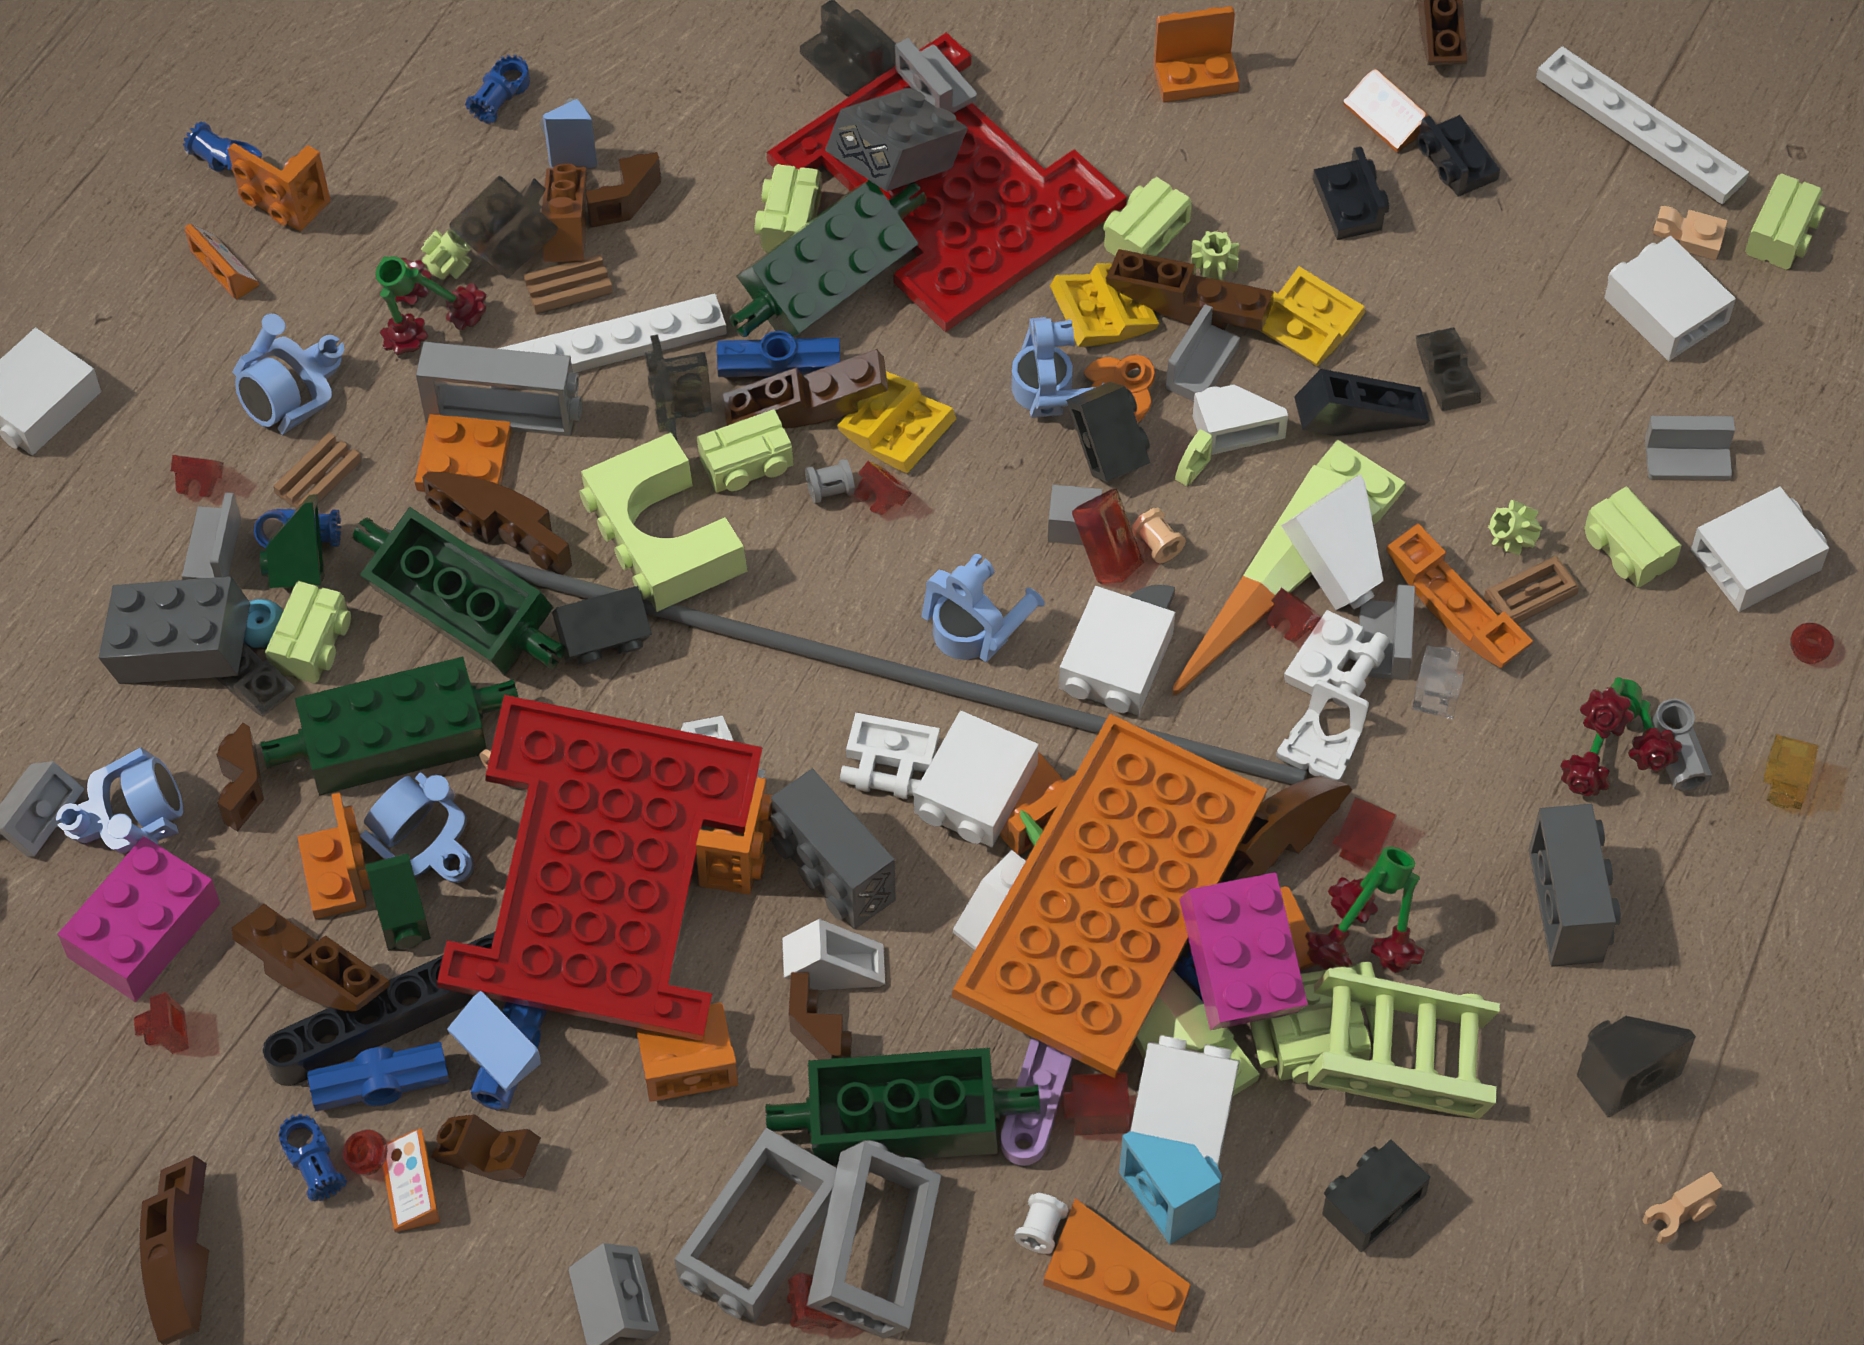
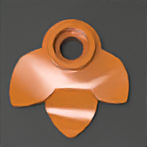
(1116, 371)

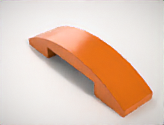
(1453, 600)

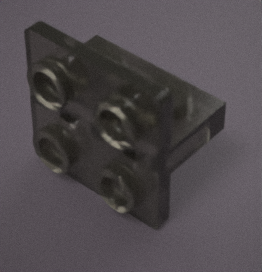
(849, 49)
(505, 224)
(677, 386)

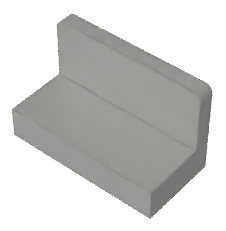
(933, 76)
(1200, 356)
(1689, 447)
(213, 540)
(1395, 622)
(33, 804)
(613, 1295)

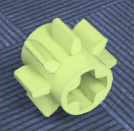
(446, 254)
(1215, 255)
(1515, 527)

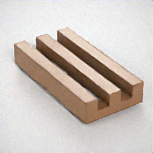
(566, 278)
(312, 469)
(1569, 589)

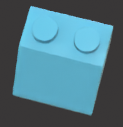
(1170, 1182)

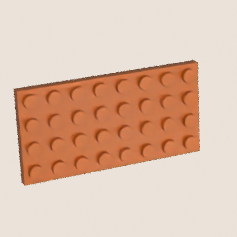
(1098, 899)

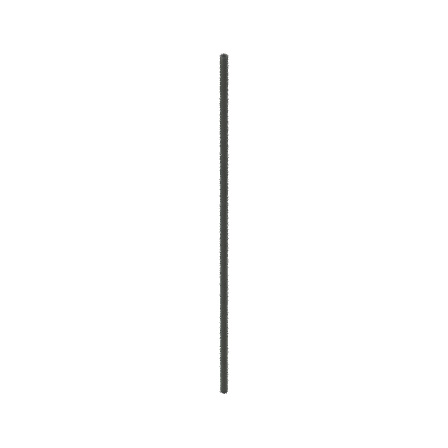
(899, 671)

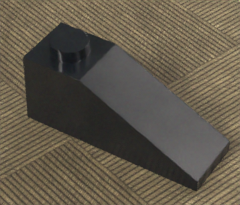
(1357, 404)

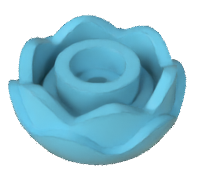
(260, 634)

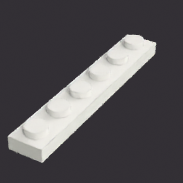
(1642, 125)
(630, 335)

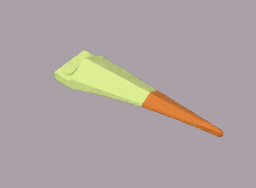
(1278, 560)

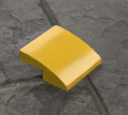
(1098, 310)
(1311, 316)
(898, 423)

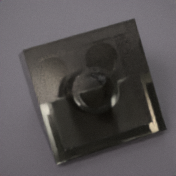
(1632, 1060)

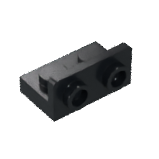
(1457, 154)
(1352, 196)

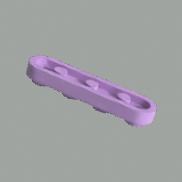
(1050, 1071)

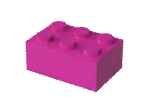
(139, 918)
(1243, 951)

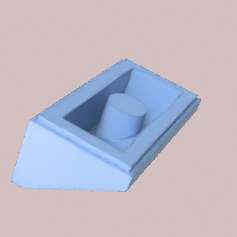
(570, 136)
(494, 1042)

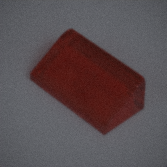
(1108, 537)

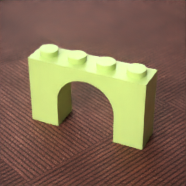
(662, 567)

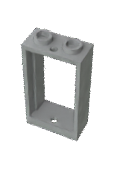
(500, 368)
(794, 1164)
(828, 1288)

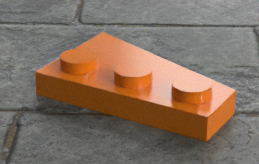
(1114, 1272)

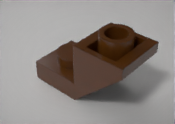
(620, 203)
(240, 764)
(817, 1032)
(483, 1150)

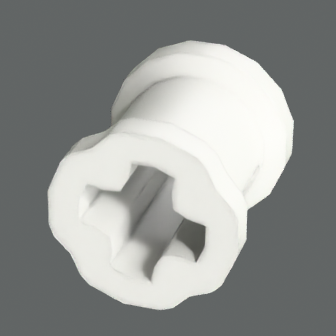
(1041, 1223)

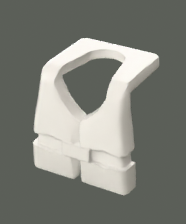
(1308, 744)

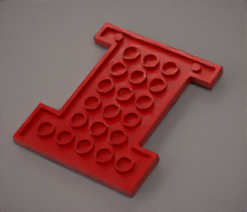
(985, 216)
(602, 864)

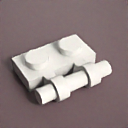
(1328, 651)
(891, 744)

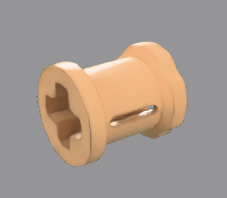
(1158, 535)

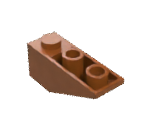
(566, 207)

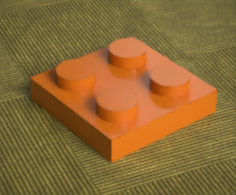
(464, 447)

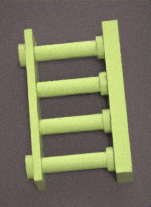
(1380, 1076)

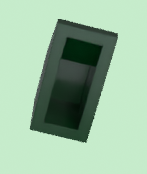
(296, 549)
(398, 902)

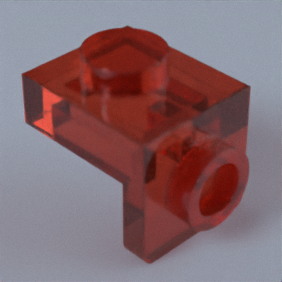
(1364, 832)

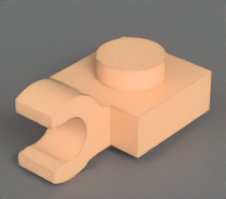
(1697, 232)
(1692, 1201)

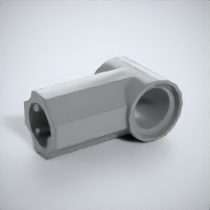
(1691, 768)

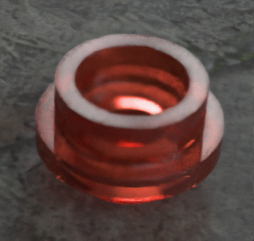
(1807, 651)
(356, 1152)

